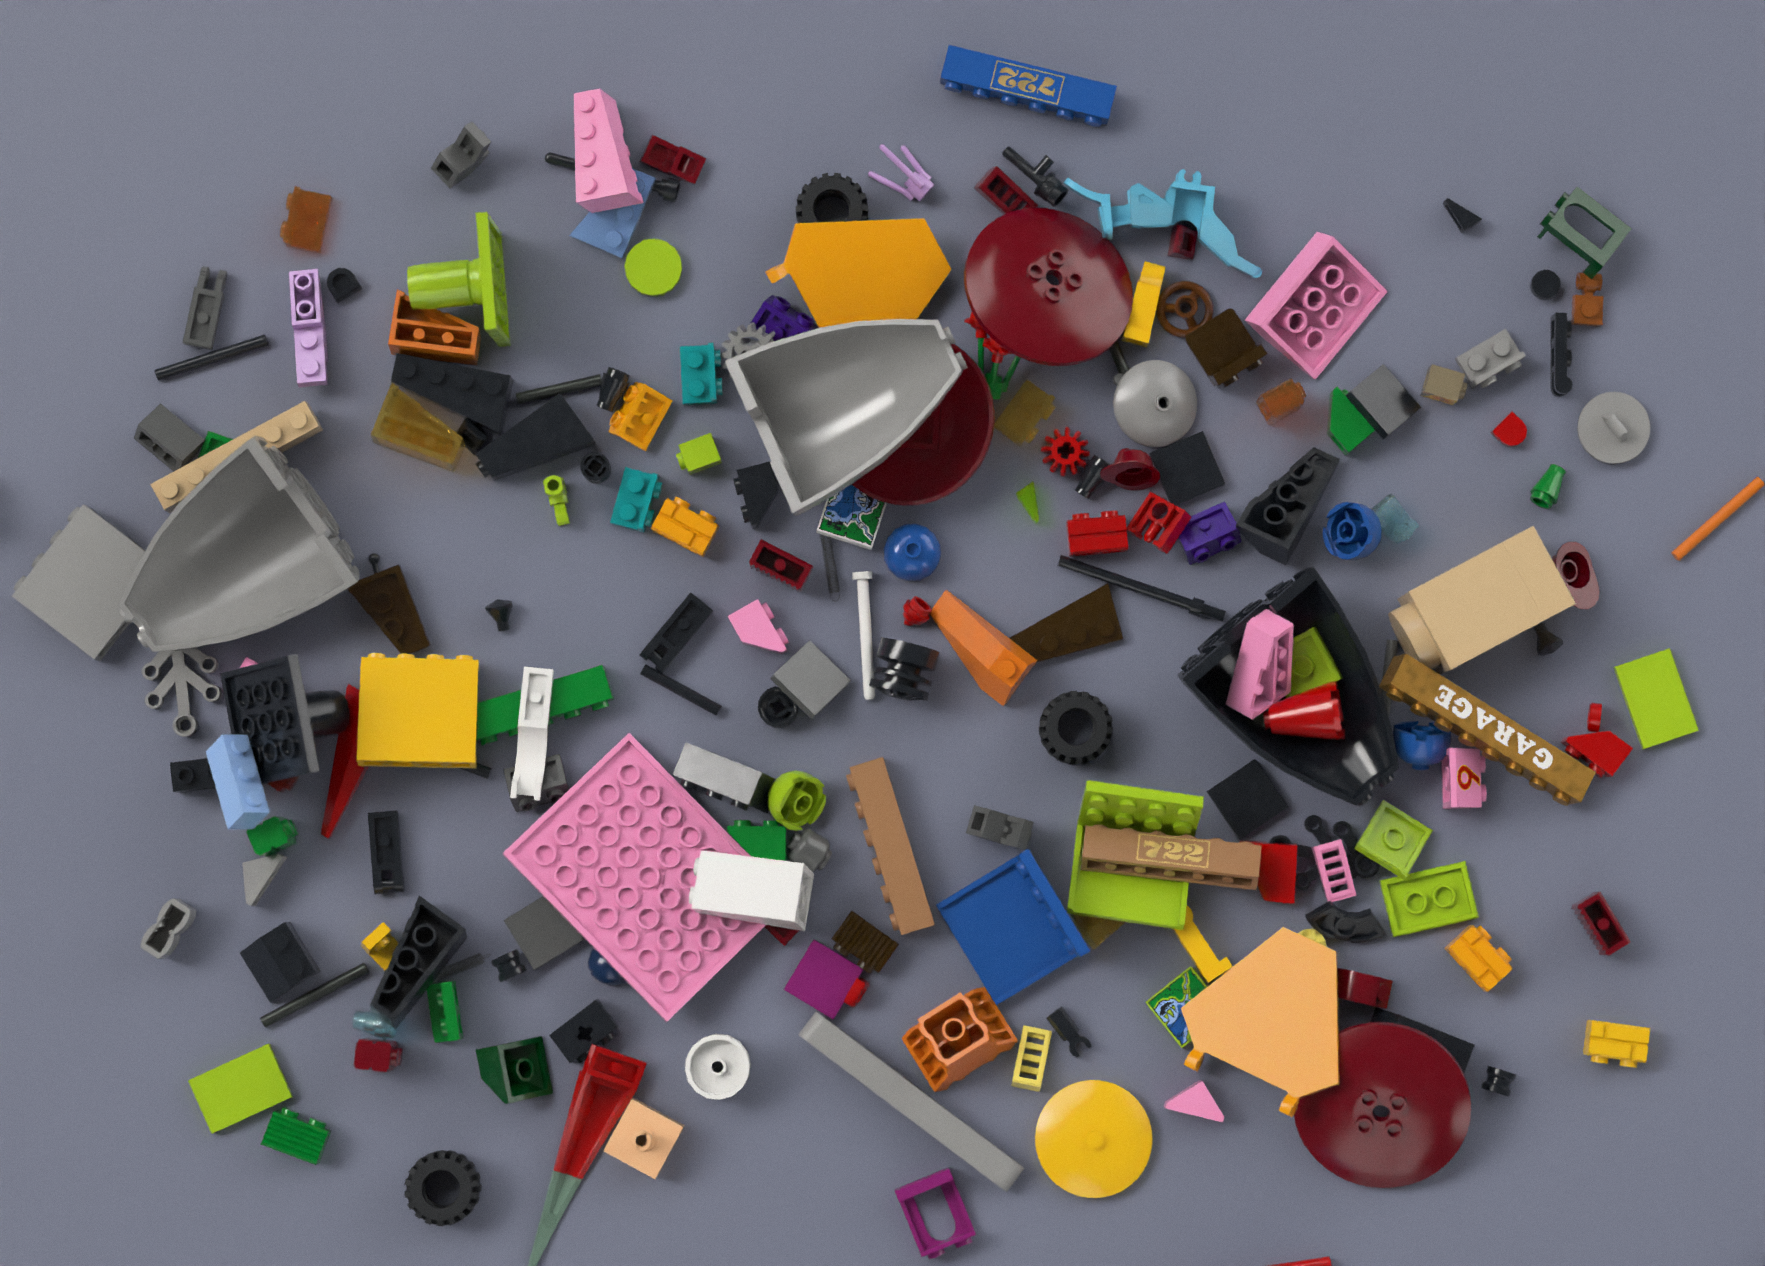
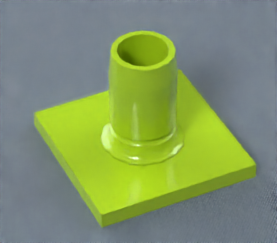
(468, 282)

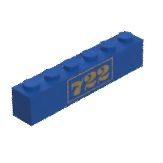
(1027, 85)

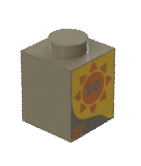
(1444, 385)

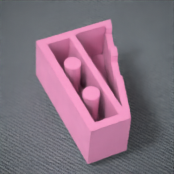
(1262, 665)

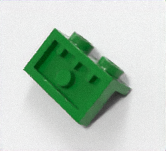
(445, 1012)

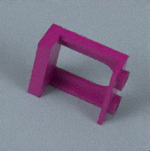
(925, 1243)

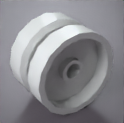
(735, 1066)

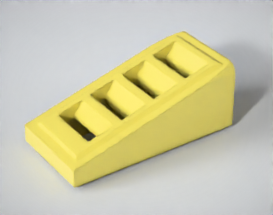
(1026, 1083)

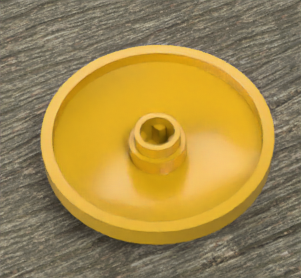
(1093, 1138)

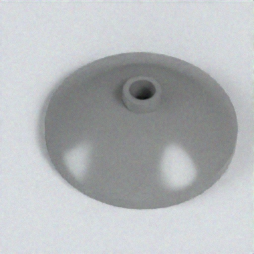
(1138, 406)

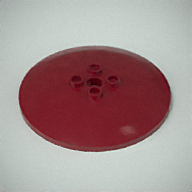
(1026, 312)
(942, 450)
(1408, 1076)

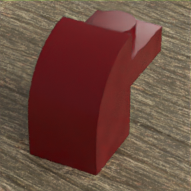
(1363, 988)

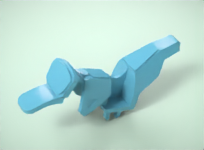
(1181, 202)

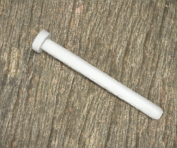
(865, 630)

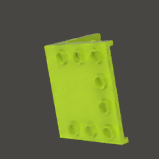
(1124, 896)

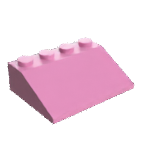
(1316, 304)

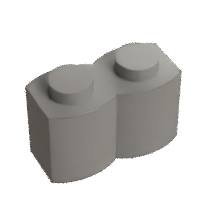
(172, 921)

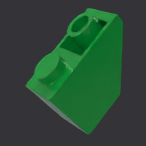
(1345, 423)
(761, 841)

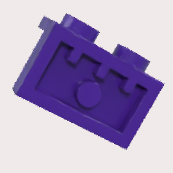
(782, 319)
(1209, 534)

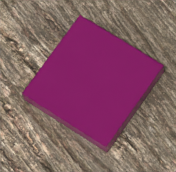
(823, 979)

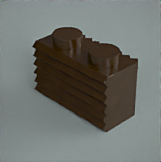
(864, 942)

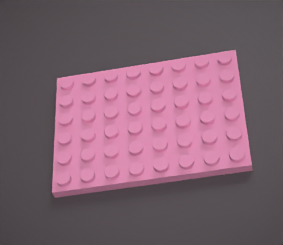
(621, 872)

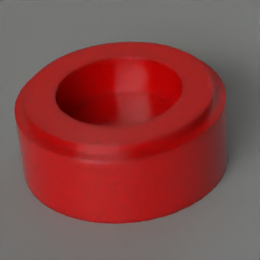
(1594, 717)

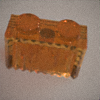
(1281, 401)

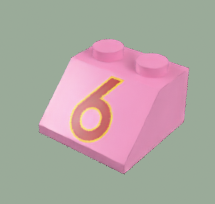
(1462, 779)

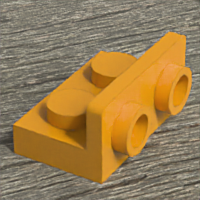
(639, 415)

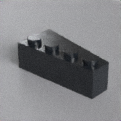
(456, 388)
(418, 959)

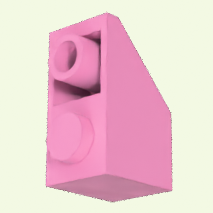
(756, 629)

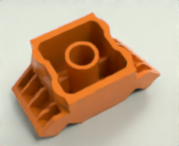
(958, 1038)

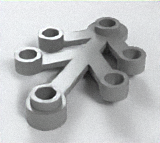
(180, 675)

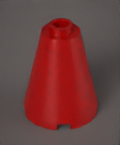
(1308, 714)

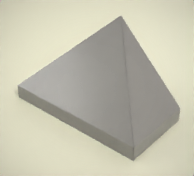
(259, 875)

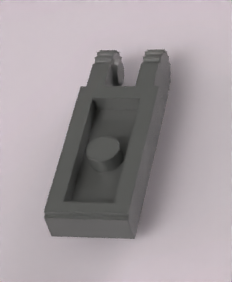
(205, 311)

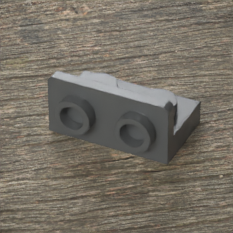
(553, 785)

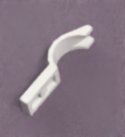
(532, 732)

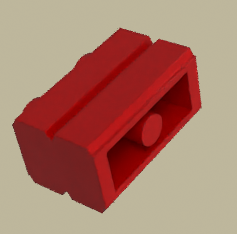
(1097, 534)

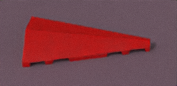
(345, 771)

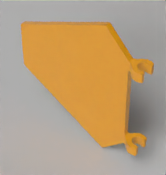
(863, 269)
(1273, 1017)

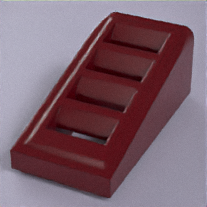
(1004, 180)

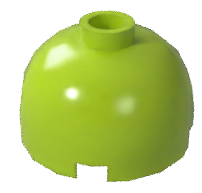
(796, 799)

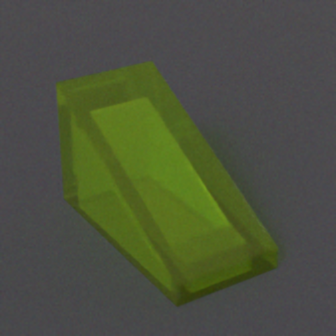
(1028, 500)

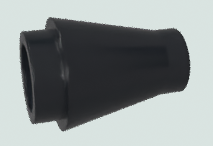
(612, 387)
(1090, 478)

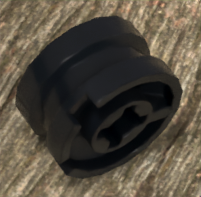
(766, 711)

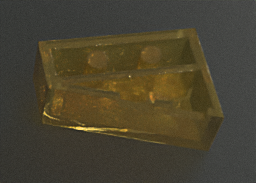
(415, 432)

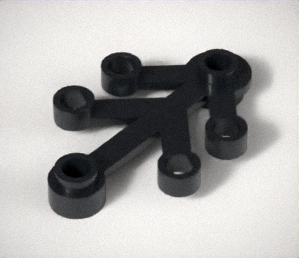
(1322, 837)

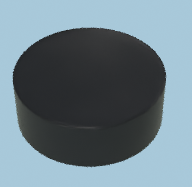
(1545, 284)

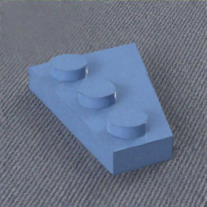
(614, 228)

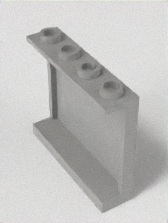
(82, 581)

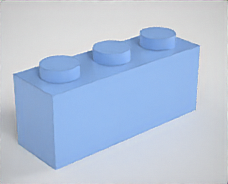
(237, 781)

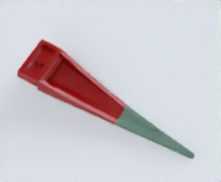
(596, 1105)

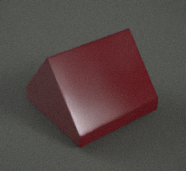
(1182, 242)

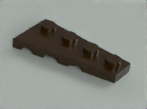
(1074, 628)

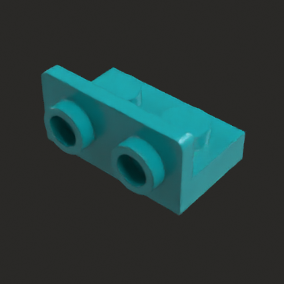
(699, 374)
(635, 500)

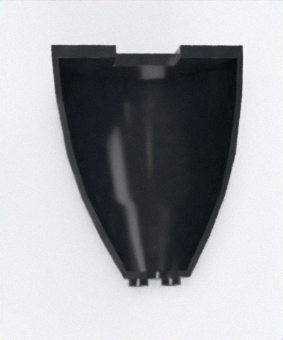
(1337, 767)

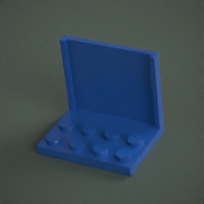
(1012, 927)

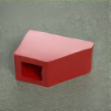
(1601, 750)

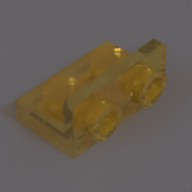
(1024, 412)

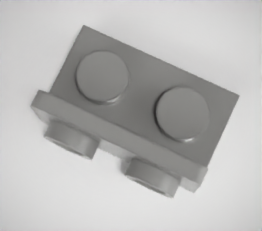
(1489, 359)

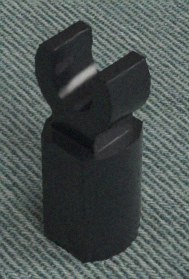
(1067, 1029)

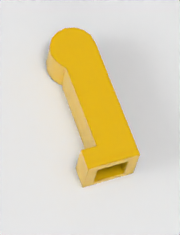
(1144, 305)
(1199, 950)

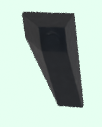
(1283, 511)

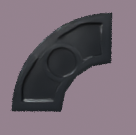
(1345, 925)

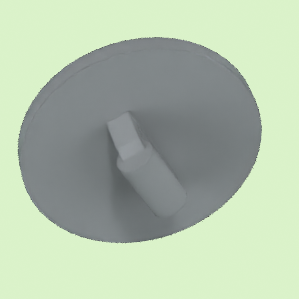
(1613, 427)

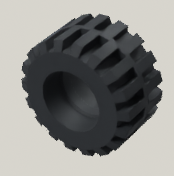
(831, 187)
(1090, 706)
(417, 1192)

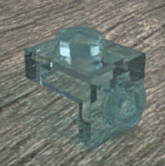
(1394, 519)

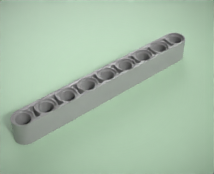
(911, 1101)

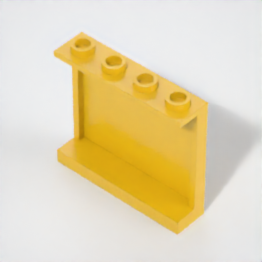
(418, 711)

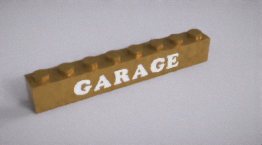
(1486, 729)

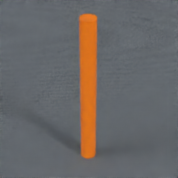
(1718, 518)

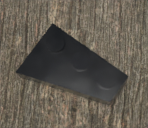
(1459, 1048)

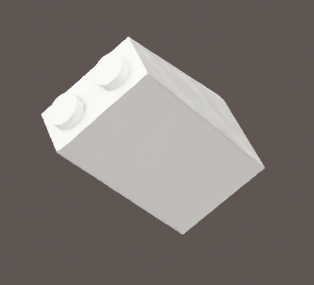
(752, 889)

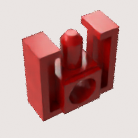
(1172, 523)

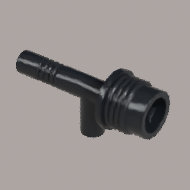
(1048, 186)

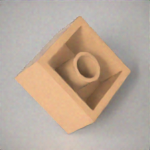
(644, 1138)

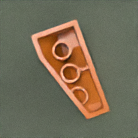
(985, 651)

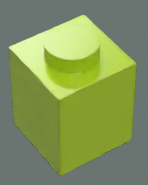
(698, 454)

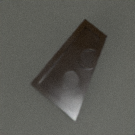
(392, 607)

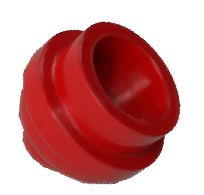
(916, 611)

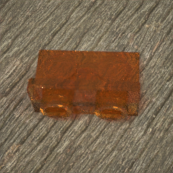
(306, 220)

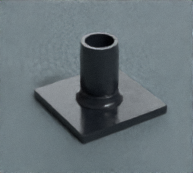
(280, 718)

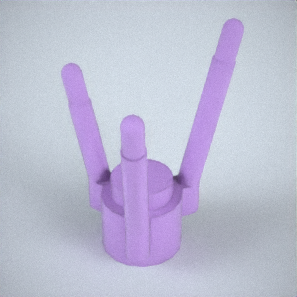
(917, 183)

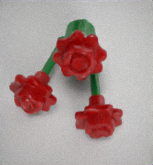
(998, 352)

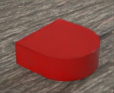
(1510, 430)
(856, 992)

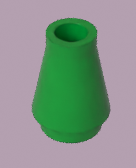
(1547, 489)

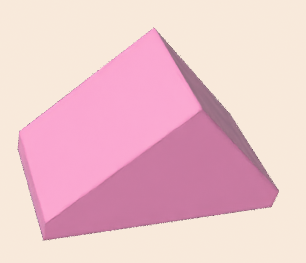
(1195, 1101)

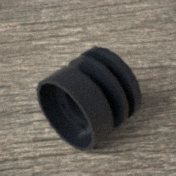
(904, 669)

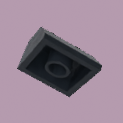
(279, 961)

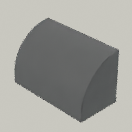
(168, 438)

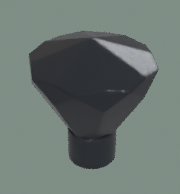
(500, 612)
(1546, 641)

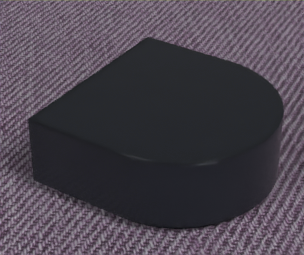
(342, 284)

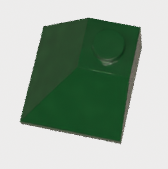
(515, 1069)

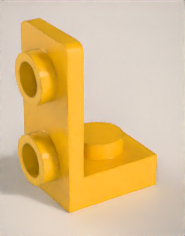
(380, 945)

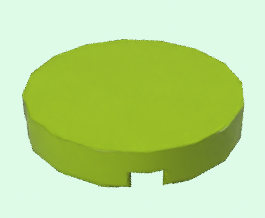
(653, 267)

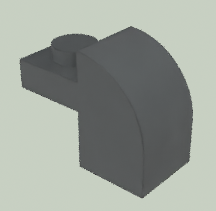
(462, 156)
(999, 827)

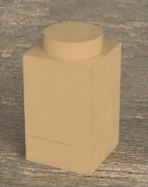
(1480, 603)

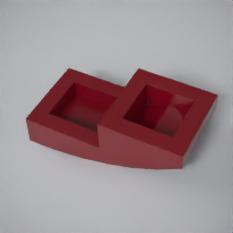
(672, 160)

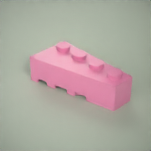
(601, 156)

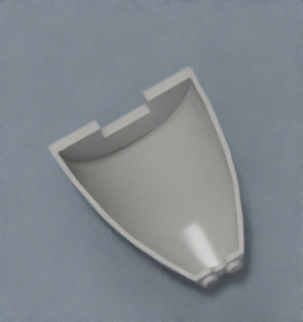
(843, 398)
(237, 556)

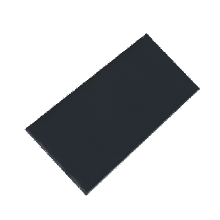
(1462, 217)

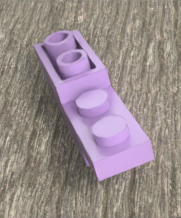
(308, 327)

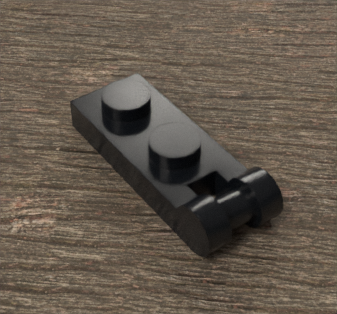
(1559, 354)
(677, 631)
(385, 851)

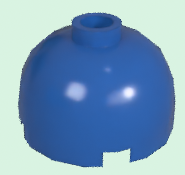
(1352, 531)
(912, 552)
(1420, 744)

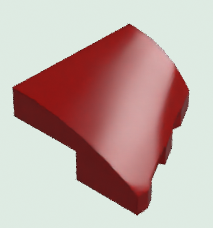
(1277, 871)

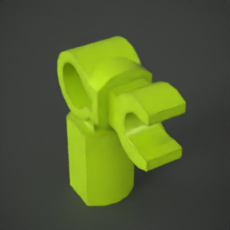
(557, 495)

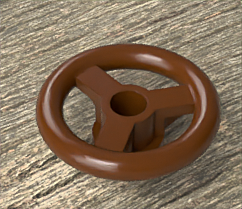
(1190, 300)

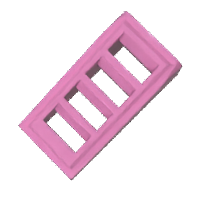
(1320, 862)

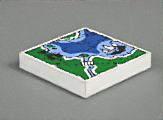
(852, 517)

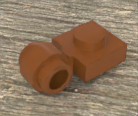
(1587, 308)

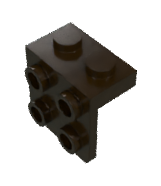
(1224, 348)

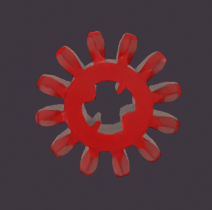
(1072, 458)

